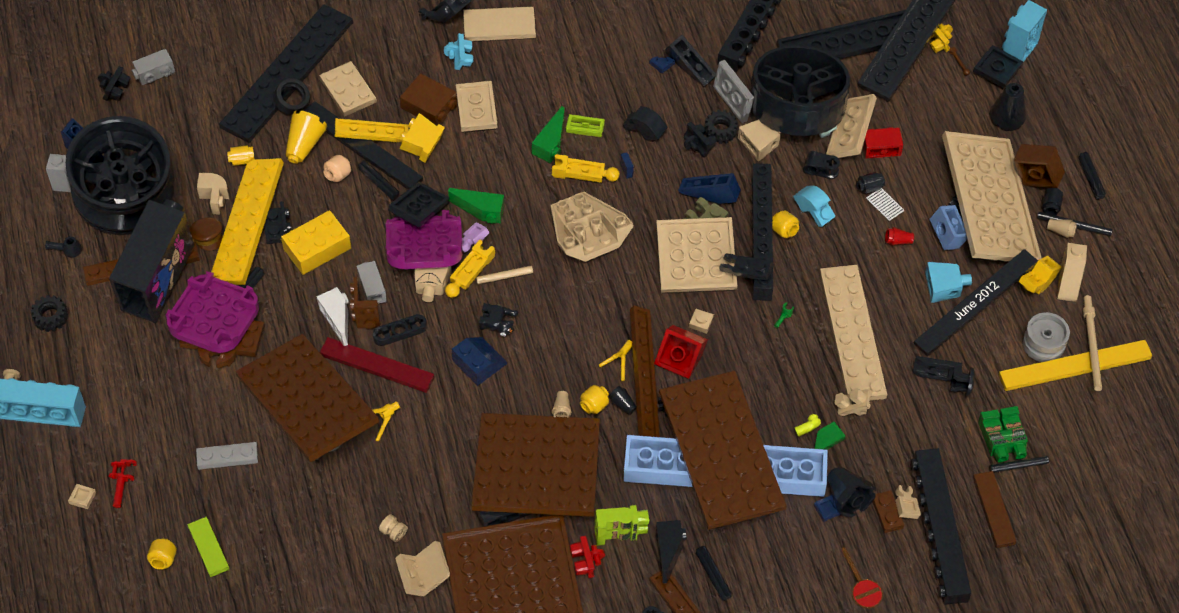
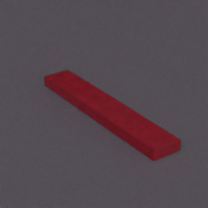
(377, 365)

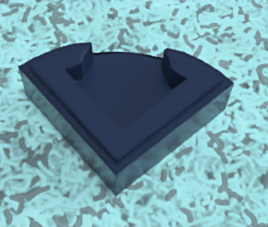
(662, 64)

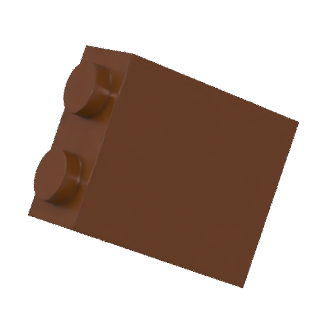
(428, 99)

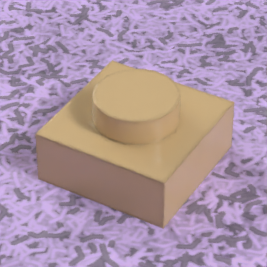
(701, 321)

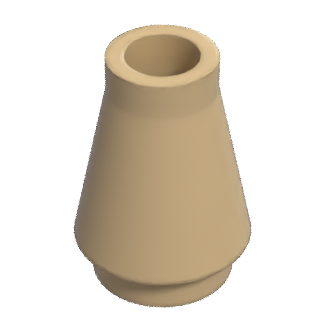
(1063, 227)
(562, 406)

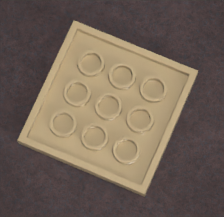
(693, 252)

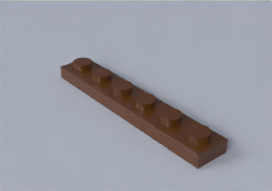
(101, 272)

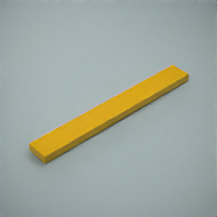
(1074, 365)

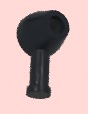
(69, 250)

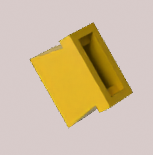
(421, 137)

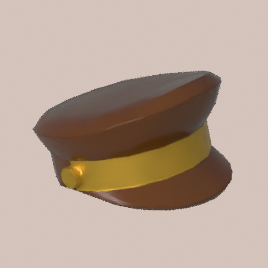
(207, 233)

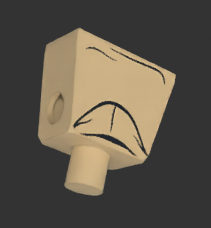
(431, 281)

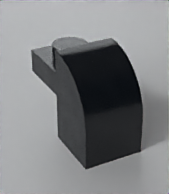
(647, 122)

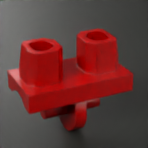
(586, 565)

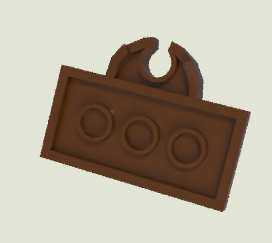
(247, 347)

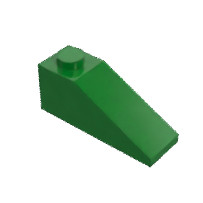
(549, 140)
(482, 205)

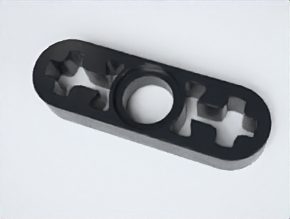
(384, 330)

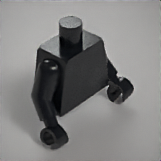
(444, 10)

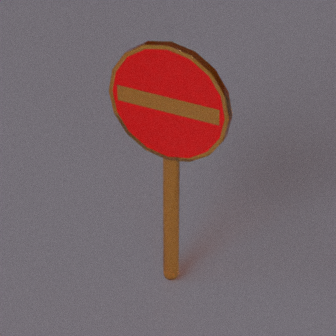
(865, 592)

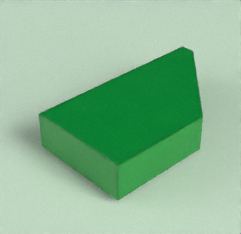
(829, 436)

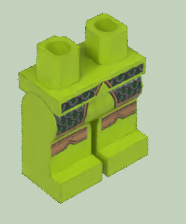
(620, 523)

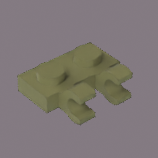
(708, 211)

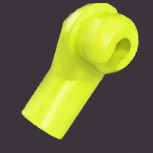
(813, 423)

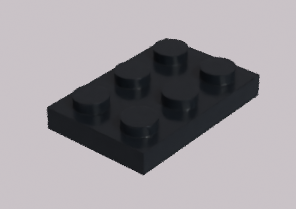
(418, 204)

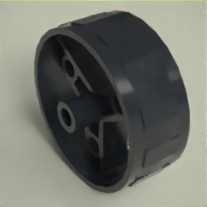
(799, 76)

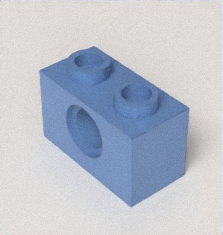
(949, 227)

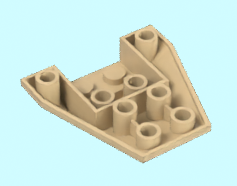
(588, 226)

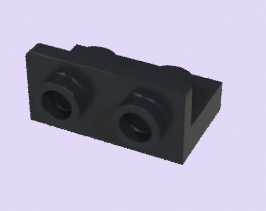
(276, 224)

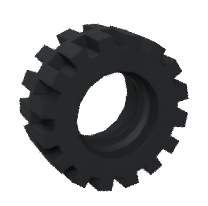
(721, 118)
(47, 304)

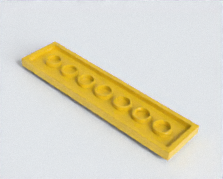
(247, 220)

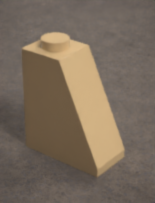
(1071, 272)

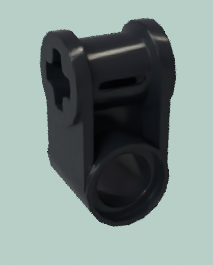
(820, 164)

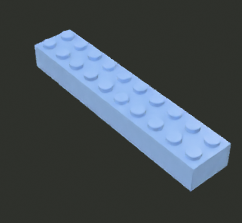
(660, 462)

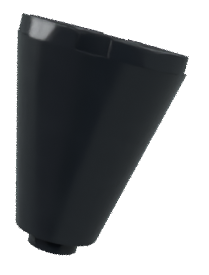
(1009, 108)

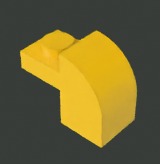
(1041, 275)

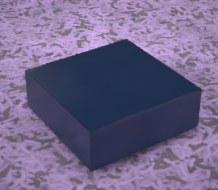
(626, 165)
(826, 508)

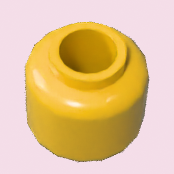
(785, 224)
(594, 399)
(161, 553)

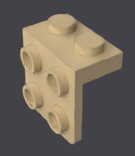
(424, 571)

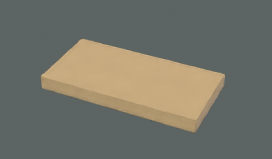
(499, 23)
(851, 131)

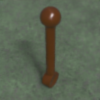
(953, 51)

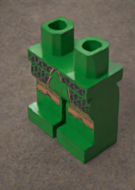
(1003, 433)

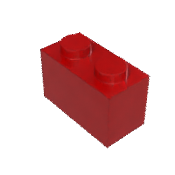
(883, 143)

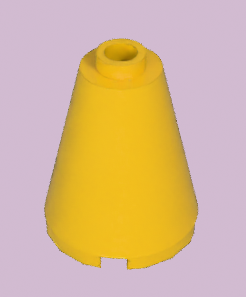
(303, 135)

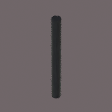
(1080, 225)

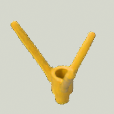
(385, 412)

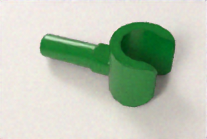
(785, 313)

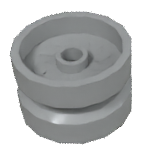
(1046, 337)

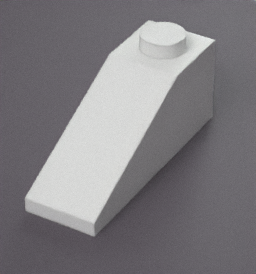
(335, 310)

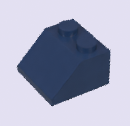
(477, 359)

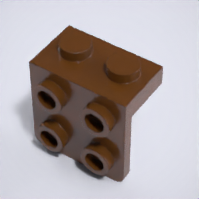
(363, 312)

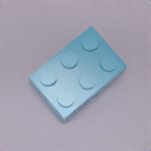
(1024, 30)

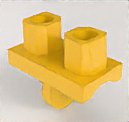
(941, 35)

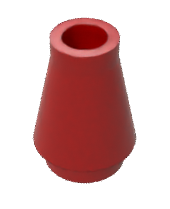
(897, 236)

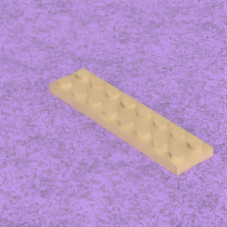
(852, 330)

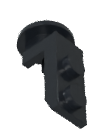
(945, 371)

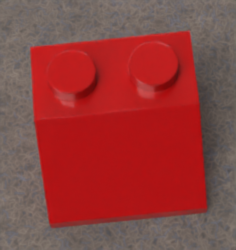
(680, 351)

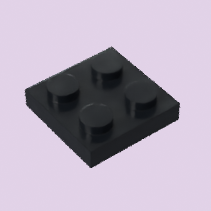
(997, 66)

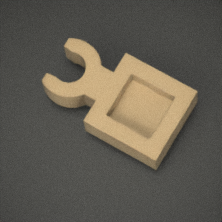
(906, 505)

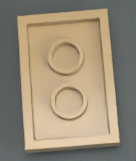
(347, 88)
(476, 106)

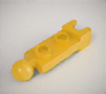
(582, 169)
(469, 269)

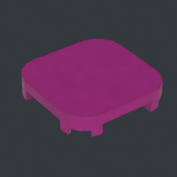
(429, 246)
(212, 313)

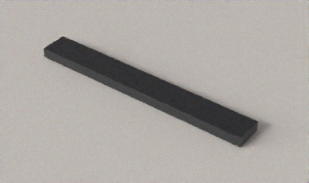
(369, 151)

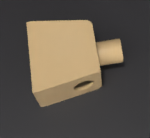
(758, 139)

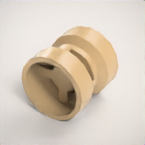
(393, 528)

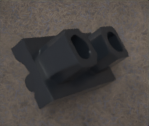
(111, 82)
(695, 139)

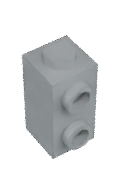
(153, 67)
(57, 173)
(371, 282)

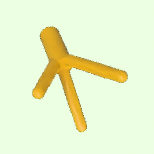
(622, 352)

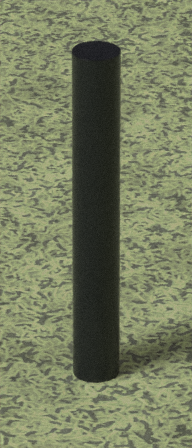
(1019, 464)

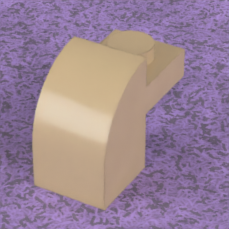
(213, 187)

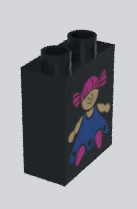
(152, 260)

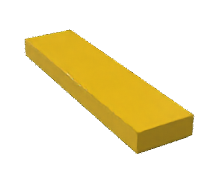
(369, 130)

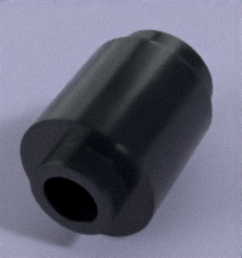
(870, 182)
(1052, 201)

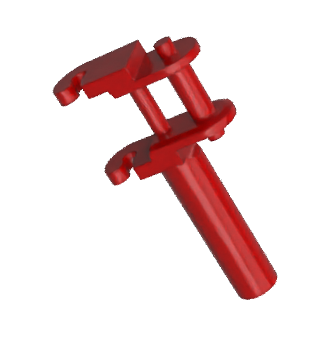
(121, 479)

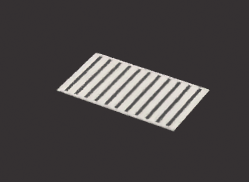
(885, 204)

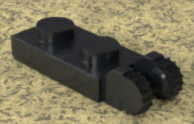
(747, 267)

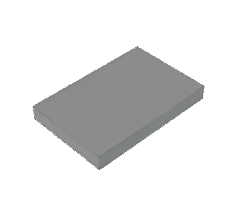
(733, 91)

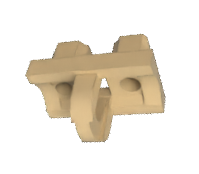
(861, 399)

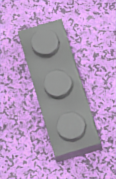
(227, 455)

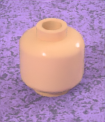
(337, 168)

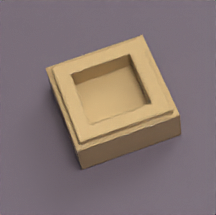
(82, 496)

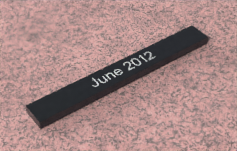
(975, 302)

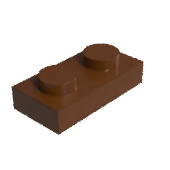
(887, 512)

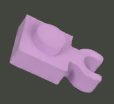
(472, 235)

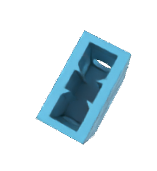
(945, 281)

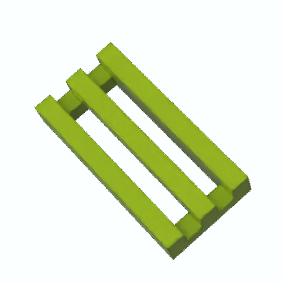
(585, 128)

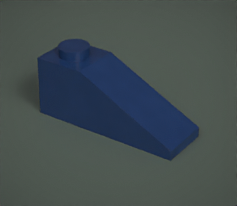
(713, 188)

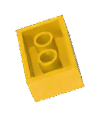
(316, 242)

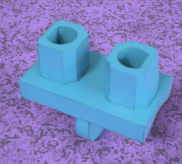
(457, 52)

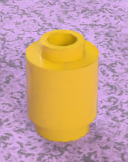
(240, 155)

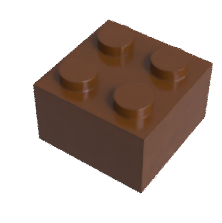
(1039, 165)

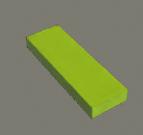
(208, 547)

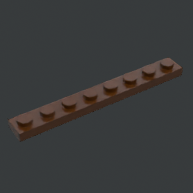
(644, 372)

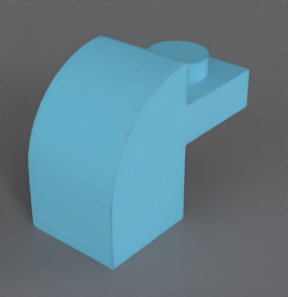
(816, 201)

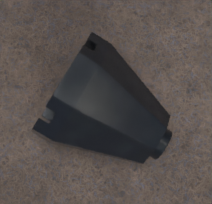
(850, 491)

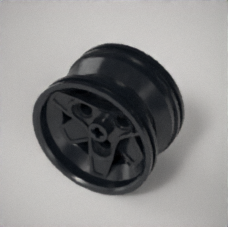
(110, 137)

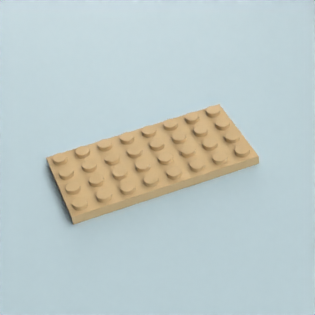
(990, 196)

